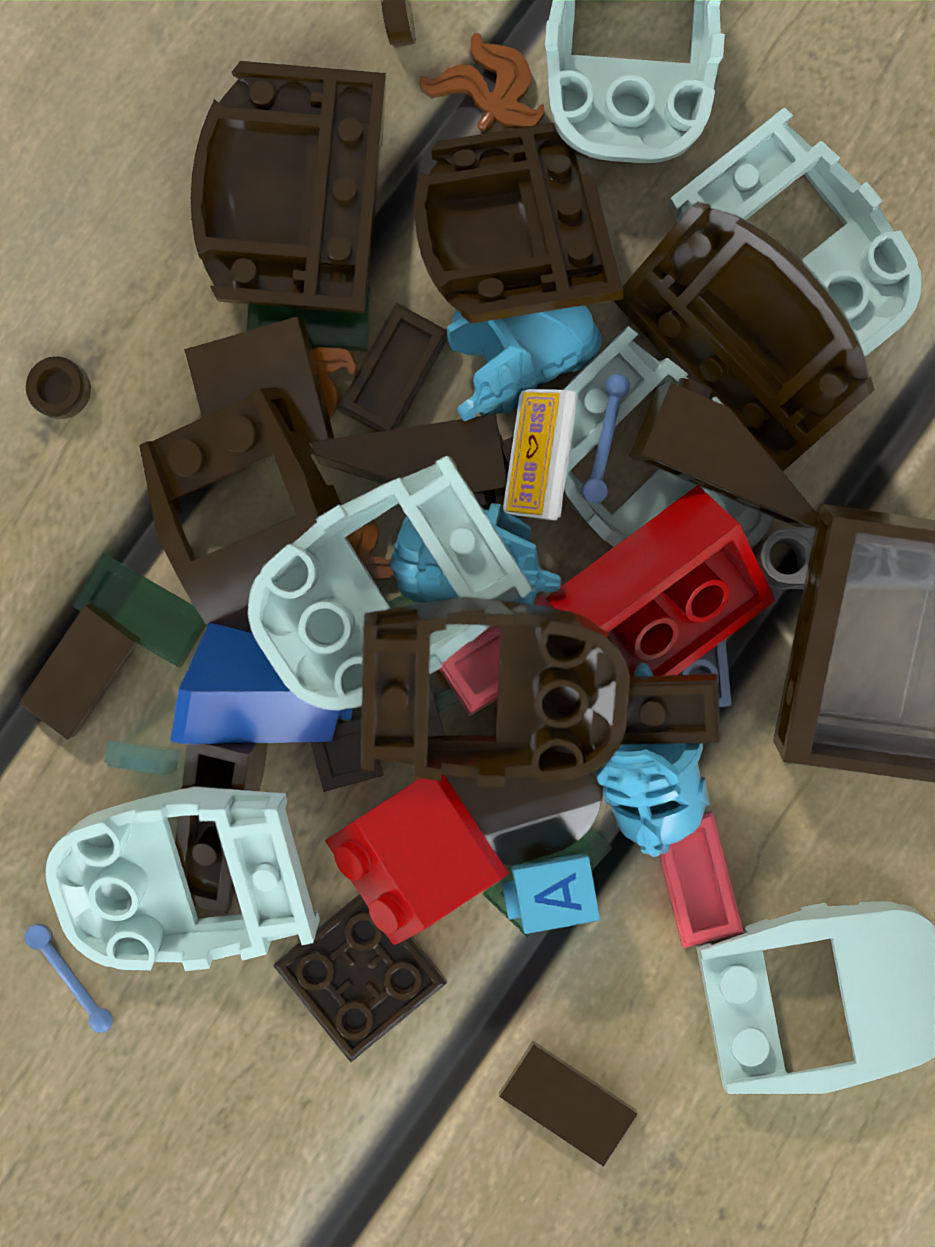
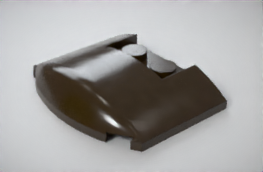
(290, 186)
(514, 225)
(750, 327)

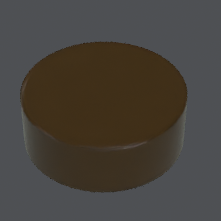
(399, 22)
(58, 387)

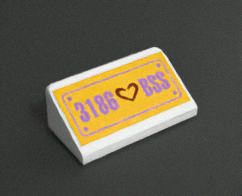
(540, 453)

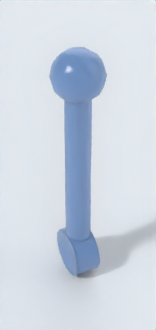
(594, 489)
(40, 937)

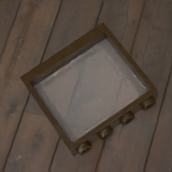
(864, 649)

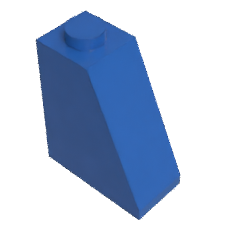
(239, 697)

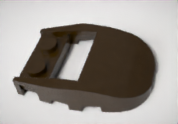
(209, 453)
(556, 697)
(525, 815)

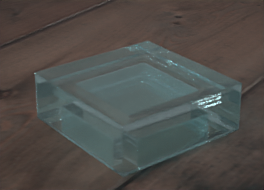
(141, 757)

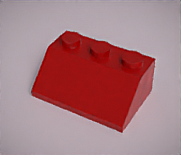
(672, 586)

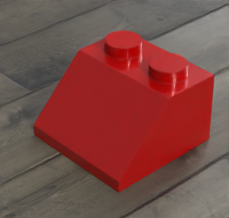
(416, 858)

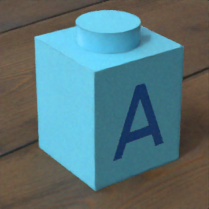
(551, 893)

